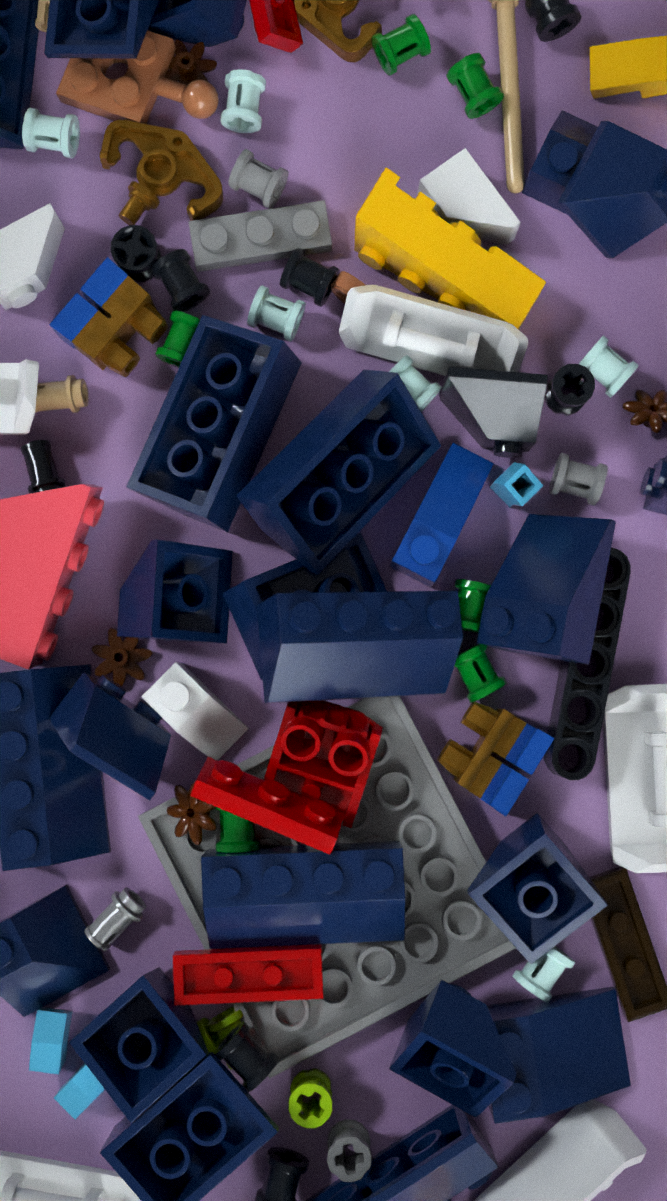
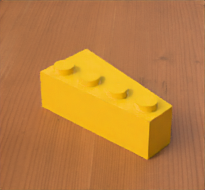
(441, 256)

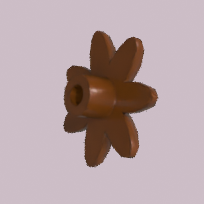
(189, 65)
(647, 410)
(129, 660)
(193, 815)

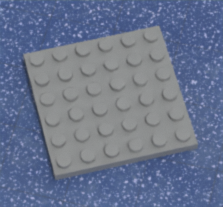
(443, 924)

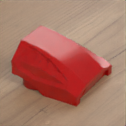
(325, 754)

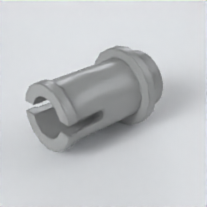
(112, 922)

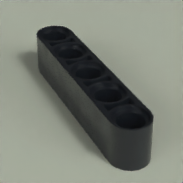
(591, 689)

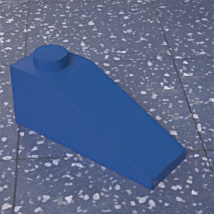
(441, 515)

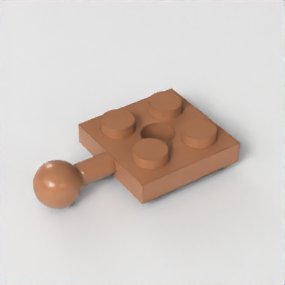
(137, 90)

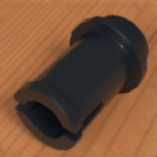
(41, 467)

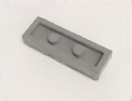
(260, 235)

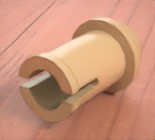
(59, 395)

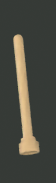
(510, 86)

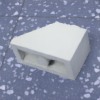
(469, 196)
(28, 256)
(194, 711)

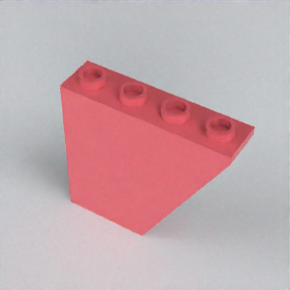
(38, 555)

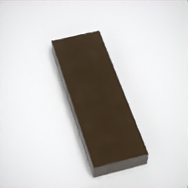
(628, 947)

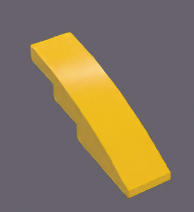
(629, 67)

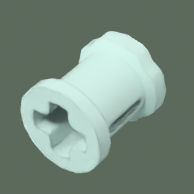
(243, 101)
(51, 132)
(276, 313)
(608, 366)
(418, 386)
(544, 973)

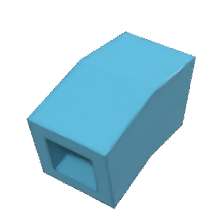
(524, 477)
(50, 1040)
(79, 1091)

